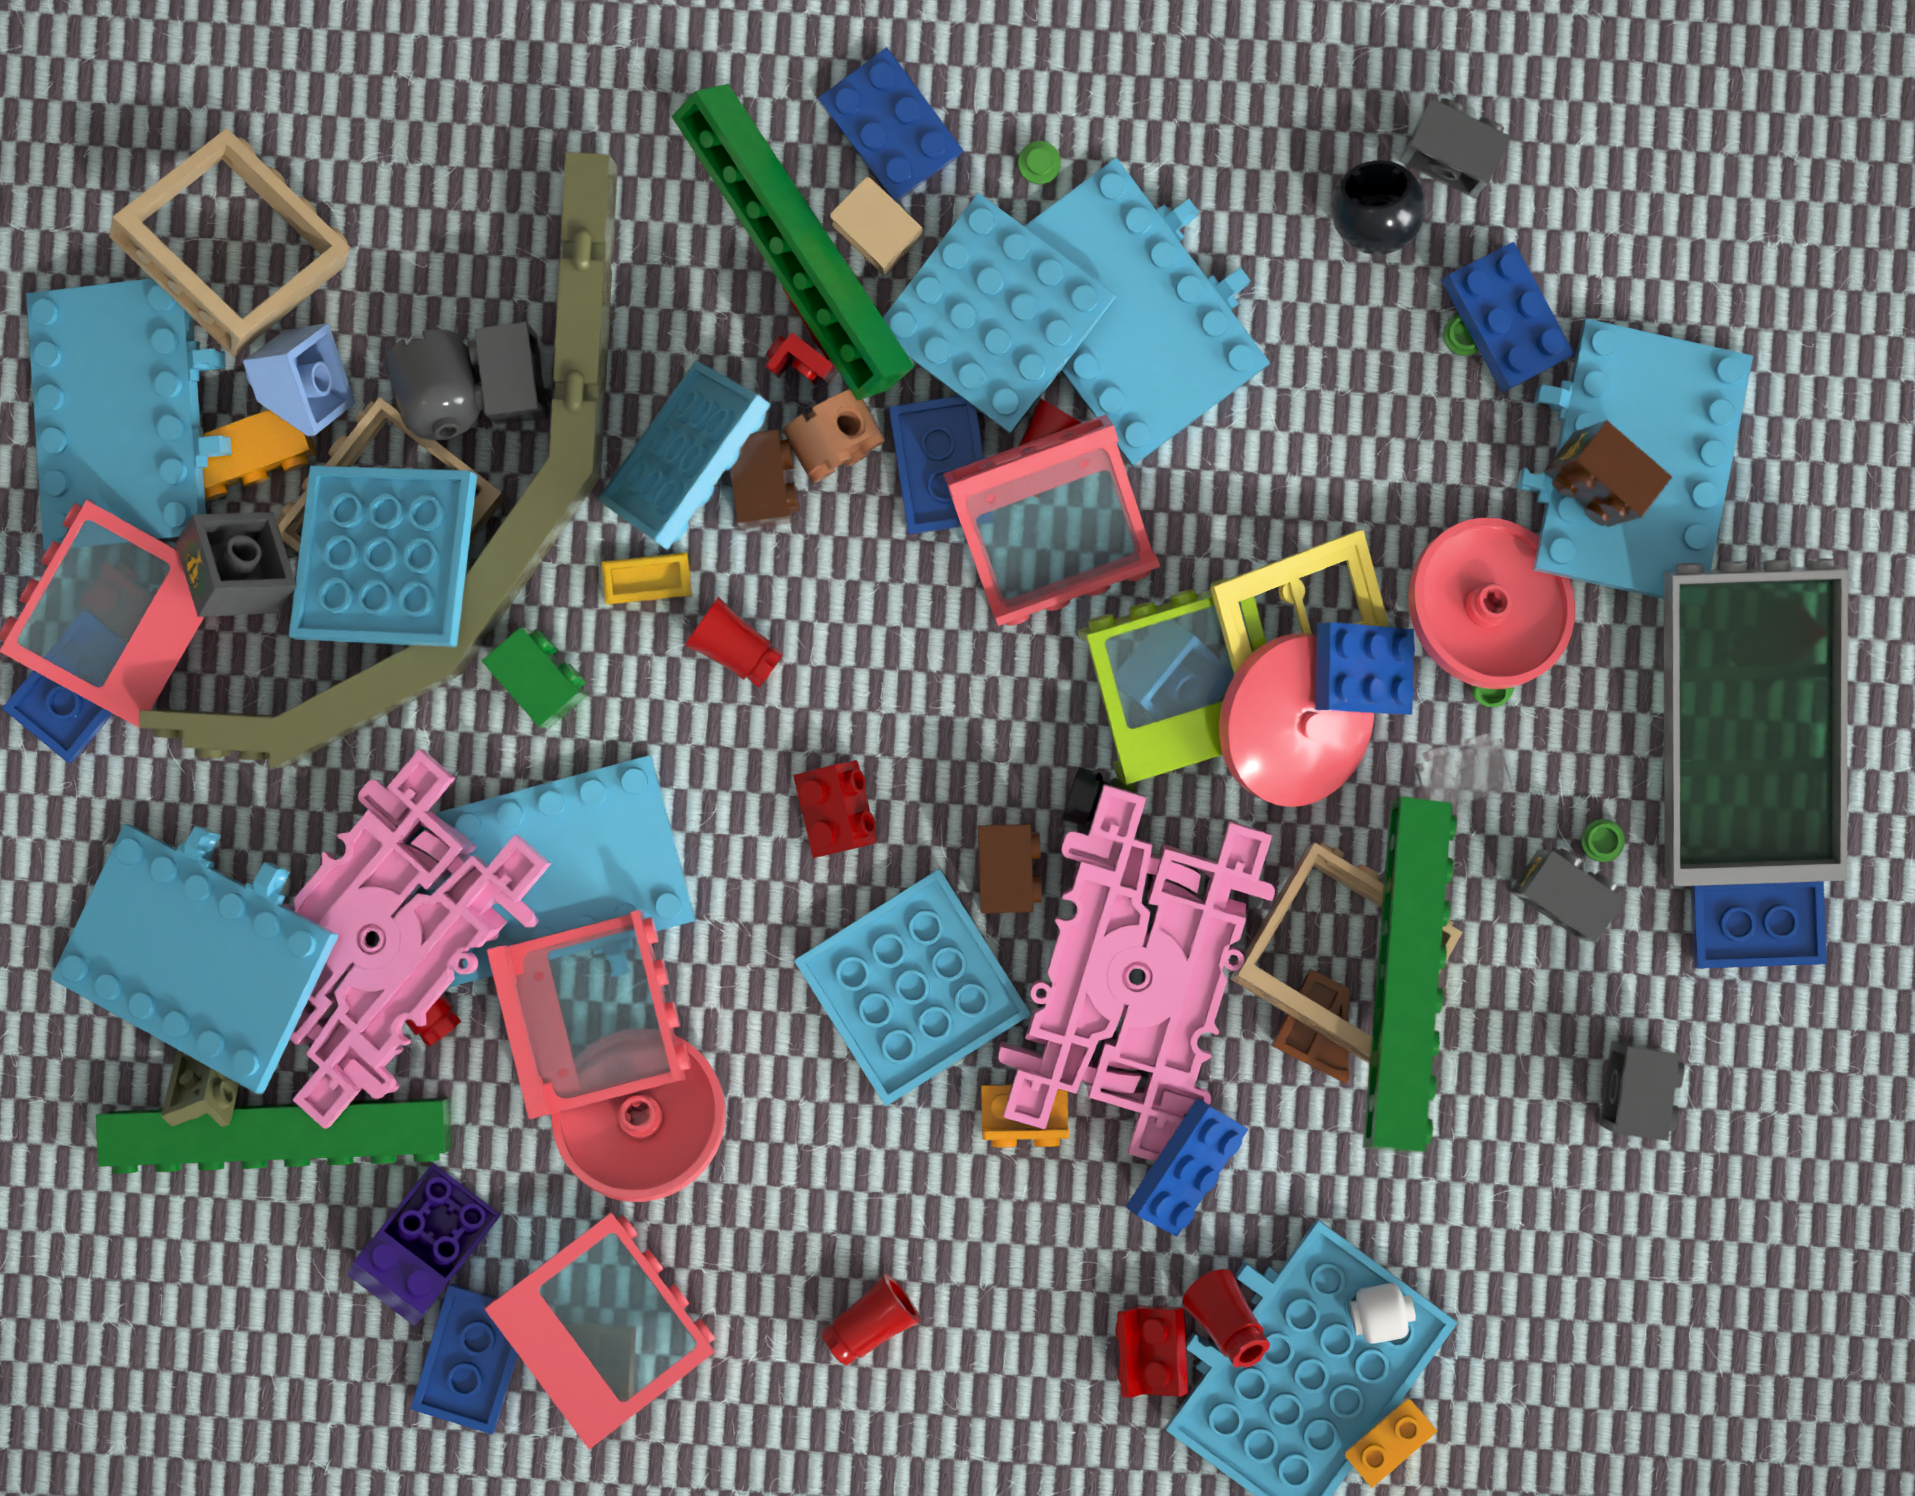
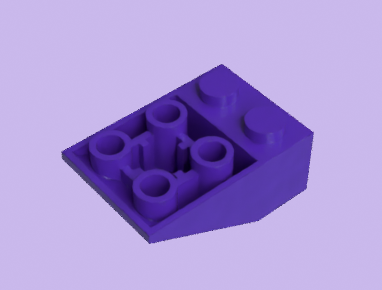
(423, 1244)

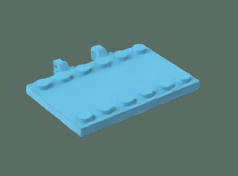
(1169, 335)
(119, 406)
(1682, 411)
(604, 846)
(196, 953)
(1317, 1386)

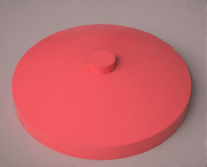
(1486, 608)
(1275, 735)
(648, 1139)

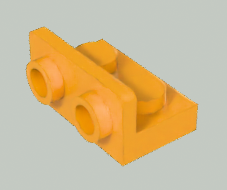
(1006, 1132)
(1390, 1442)

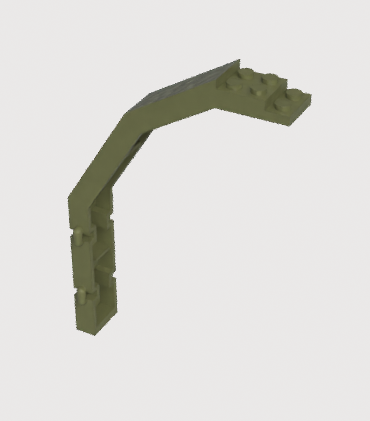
(517, 545)

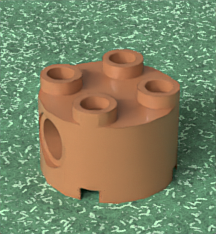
(833, 434)

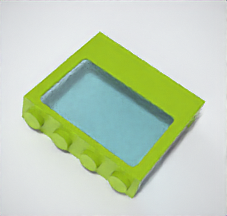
(1165, 680)

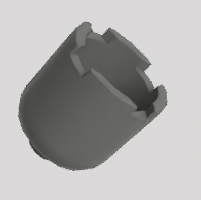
(434, 384)

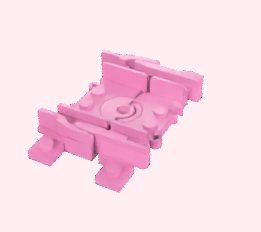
(417, 940)
(1109, 940)

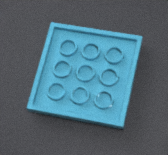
(996, 313)
(684, 453)
(383, 555)
(912, 987)

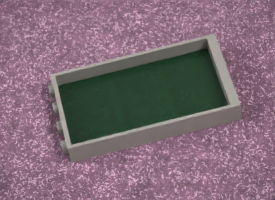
(1755, 723)

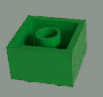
(536, 677)

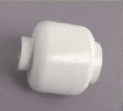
(1381, 1313)

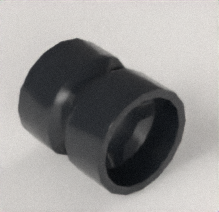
(1086, 794)

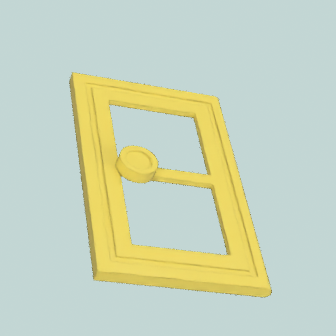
(1291, 589)

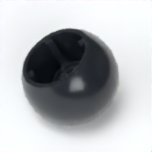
(1378, 207)

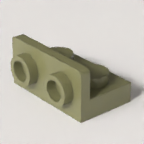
(197, 1091)

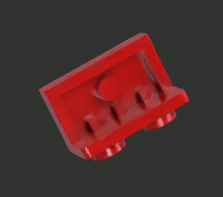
(835, 808)

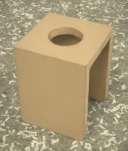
(876, 225)

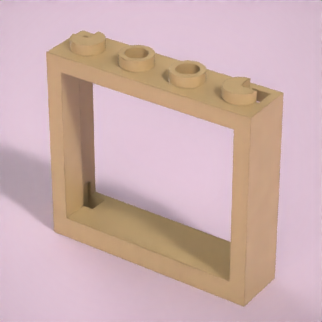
(186, 286)
(348, 449)
(1358, 879)

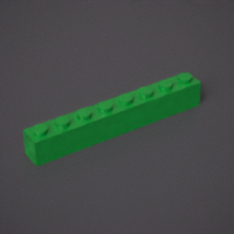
(792, 241)
(1409, 976)
(275, 1133)

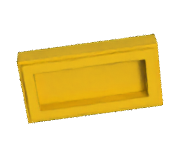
(646, 578)

